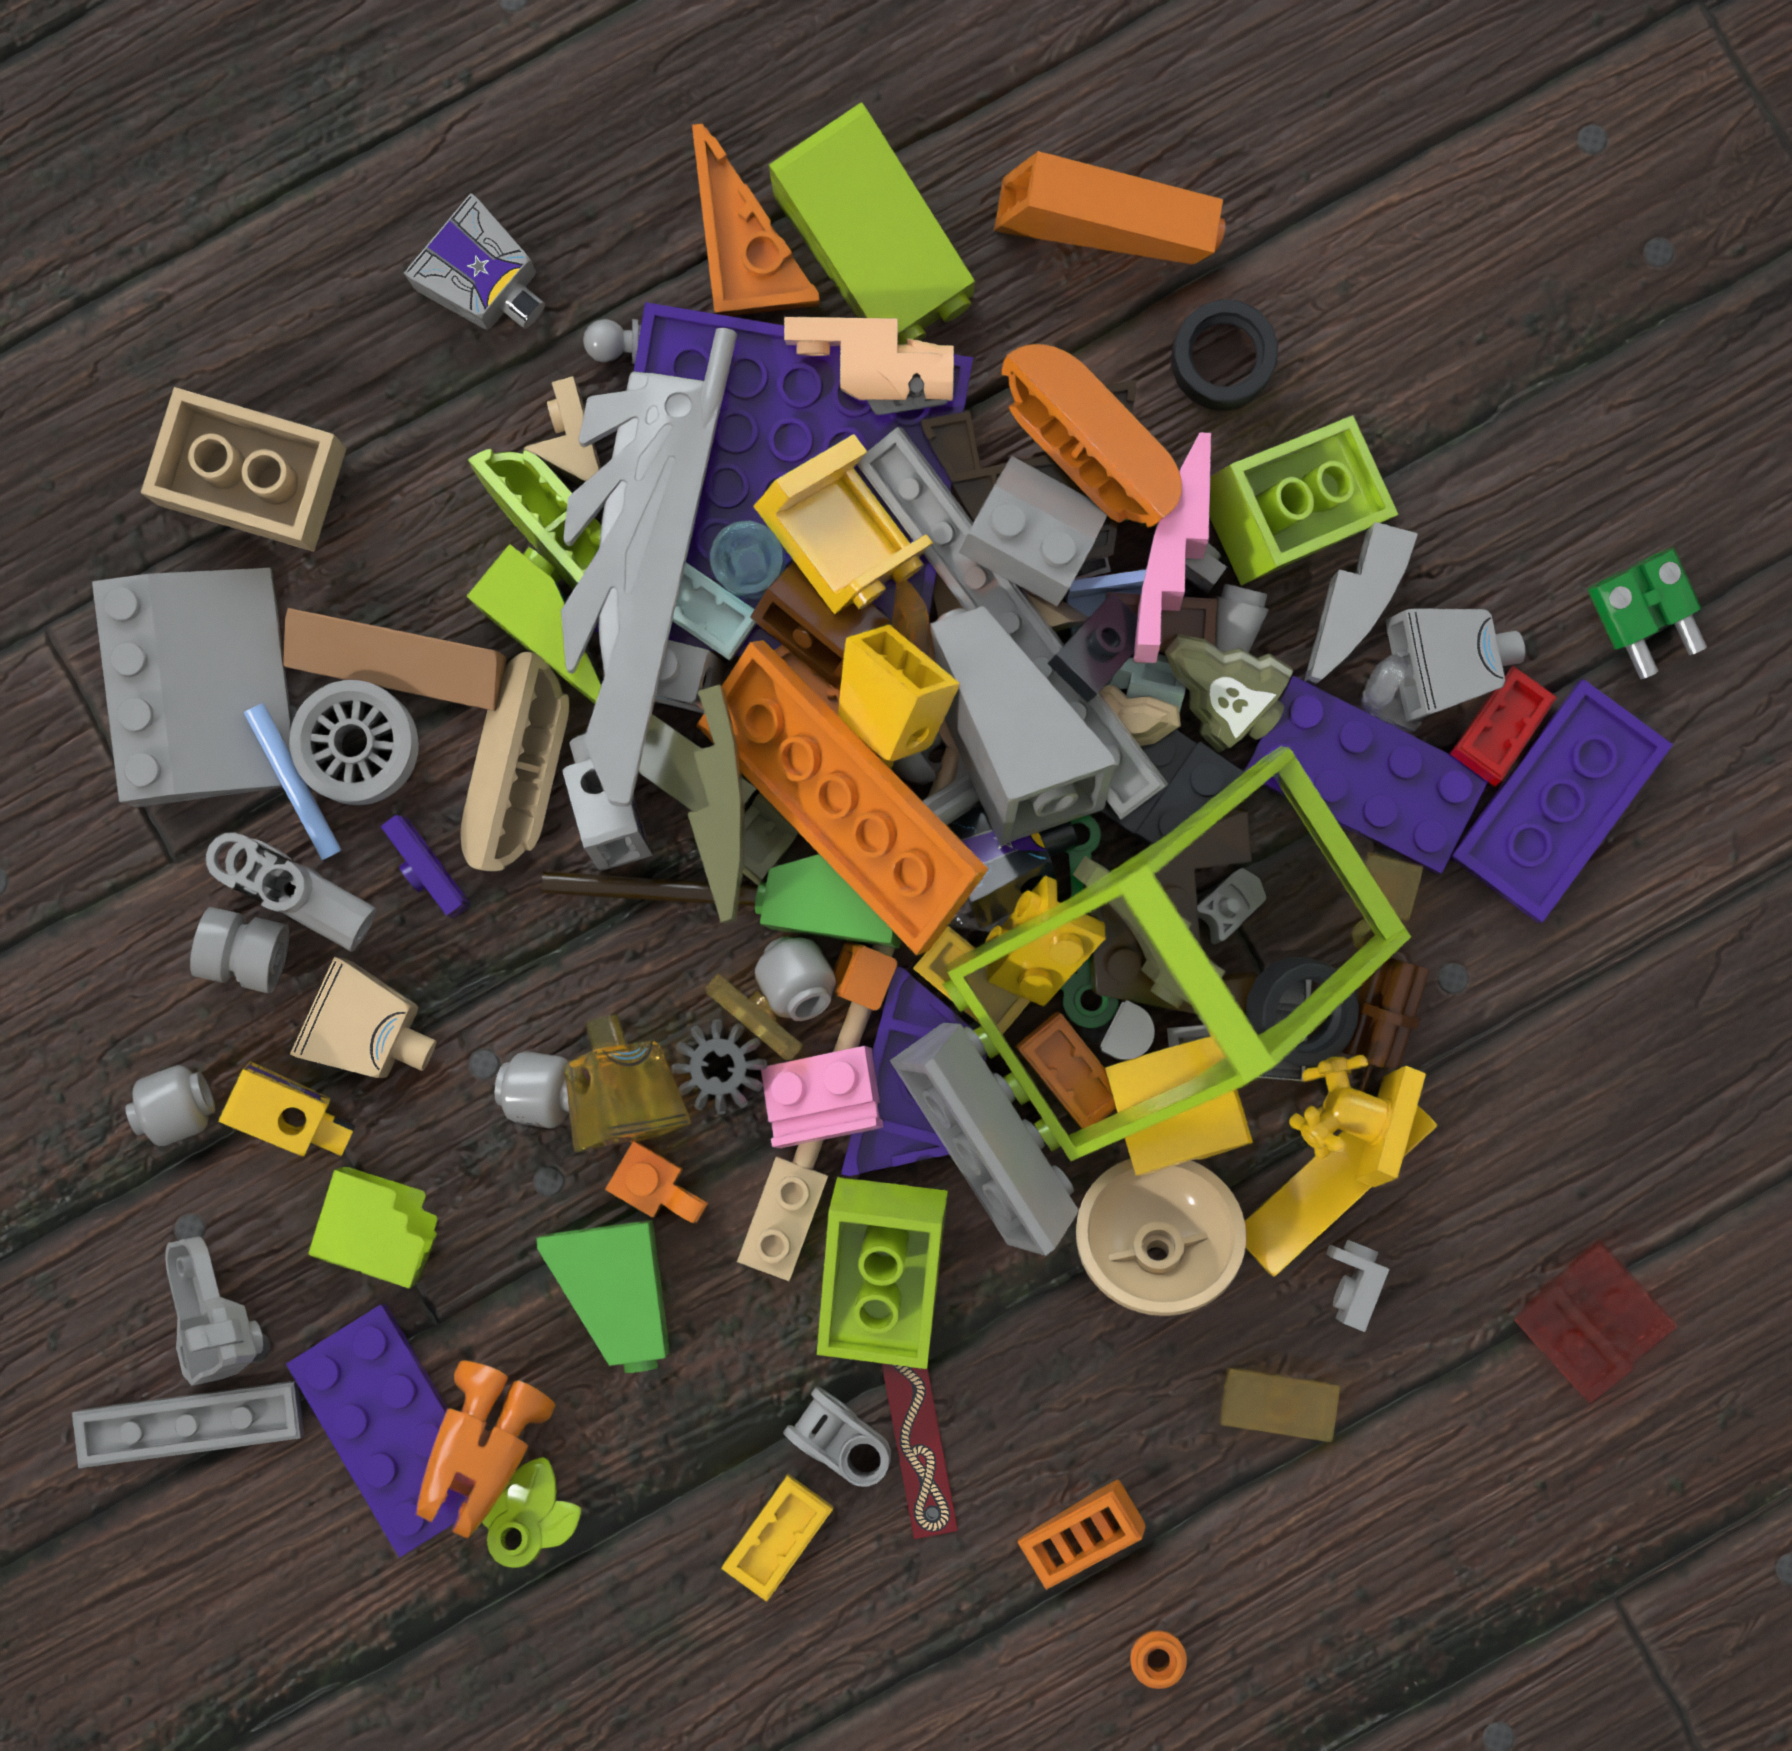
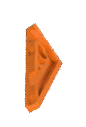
(746, 257)

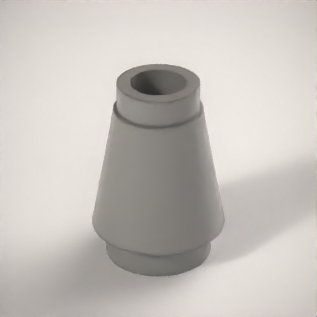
(1238, 617)

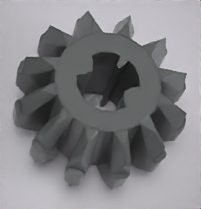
(722, 1048)

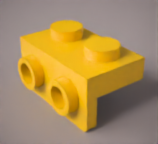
(1048, 962)

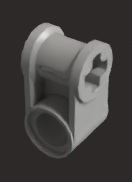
(837, 1438)

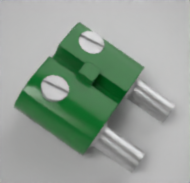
(1644, 600)

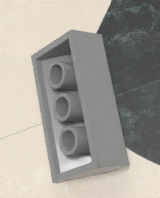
(987, 1137)

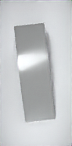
(1359, 598)

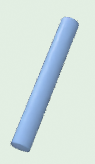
(293, 784)

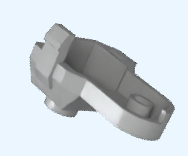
(211, 1331)

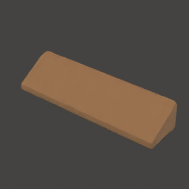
(393, 659)

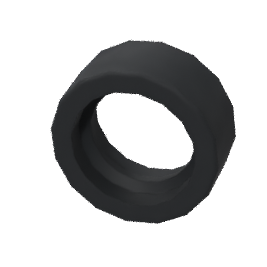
(1241, 316)
(1265, 997)

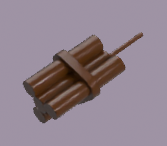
(1387, 1014)

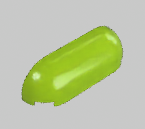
(538, 508)

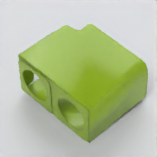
(374, 1227)

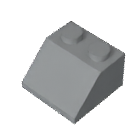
(1034, 531)

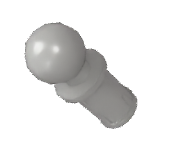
(607, 340)

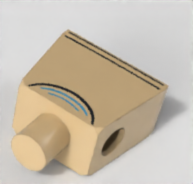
(361, 1025)

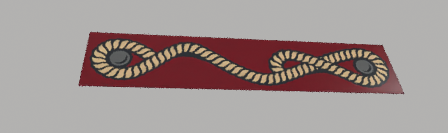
(919, 1450)

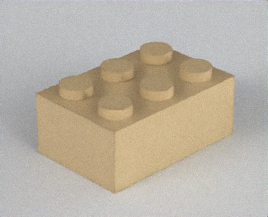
(244, 469)

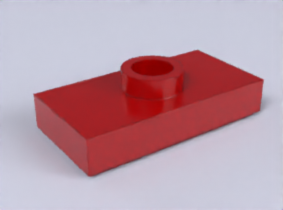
(1503, 726)

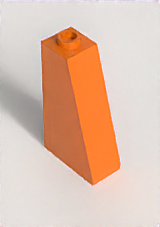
(1107, 210)

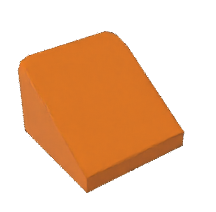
(863, 975)

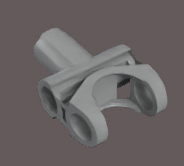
(315, 900)

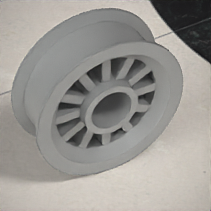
(334, 698)

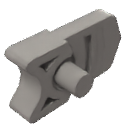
(1231, 904)

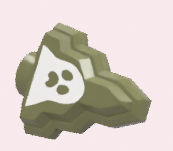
(1228, 689)

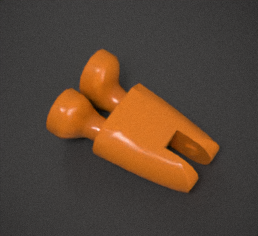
(475, 1459)

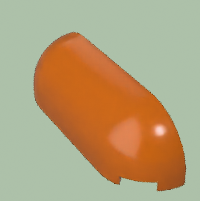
(1091, 435)

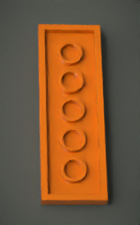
(846, 800)

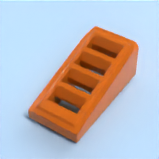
(1092, 1506)

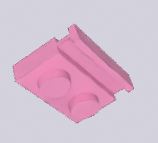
(822, 1097)

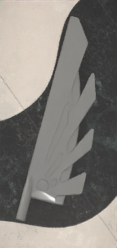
(645, 537)

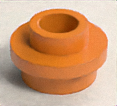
(1163, 1676)

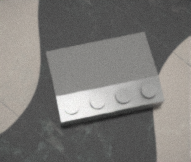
(179, 673)

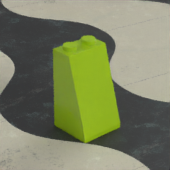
(871, 226)

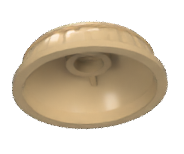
(1173, 1209)

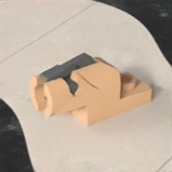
(875, 365)

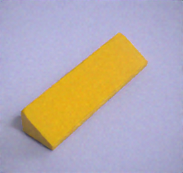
(1314, 1200)

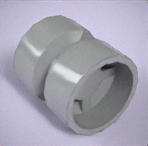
(231, 948)

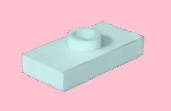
(712, 613)

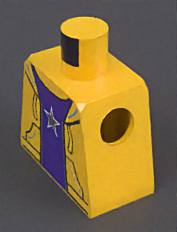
(258, 1109)

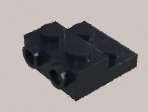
(1193, 778)

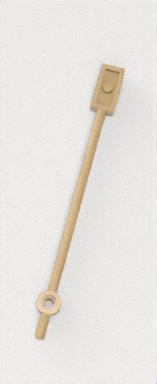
(793, 1185)

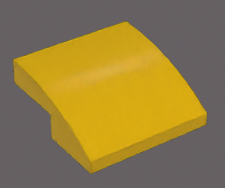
(1191, 1135)

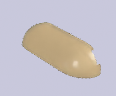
(514, 765)

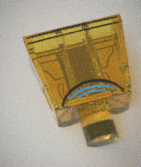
(621, 1090)

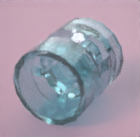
(747, 559)

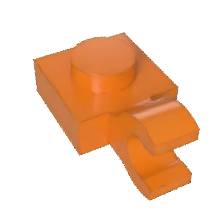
(649, 1182)

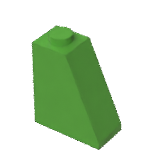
(818, 902)
(614, 1289)

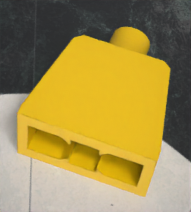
(893, 693)

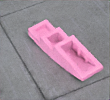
(1177, 537)

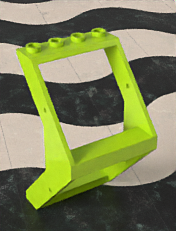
(1134, 881)

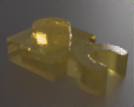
(1398, 883)

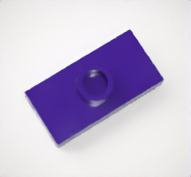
(424, 868)

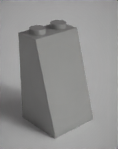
(1016, 732)

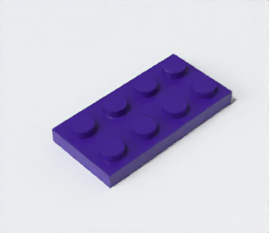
(1375, 775)
(1560, 801)
(380, 1420)

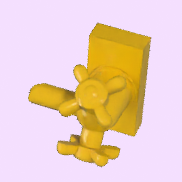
(1379, 1121)

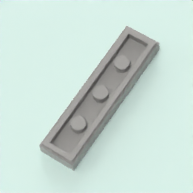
(188, 1424)

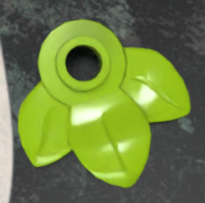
(531, 1508)

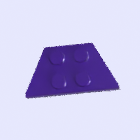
(907, 1134)

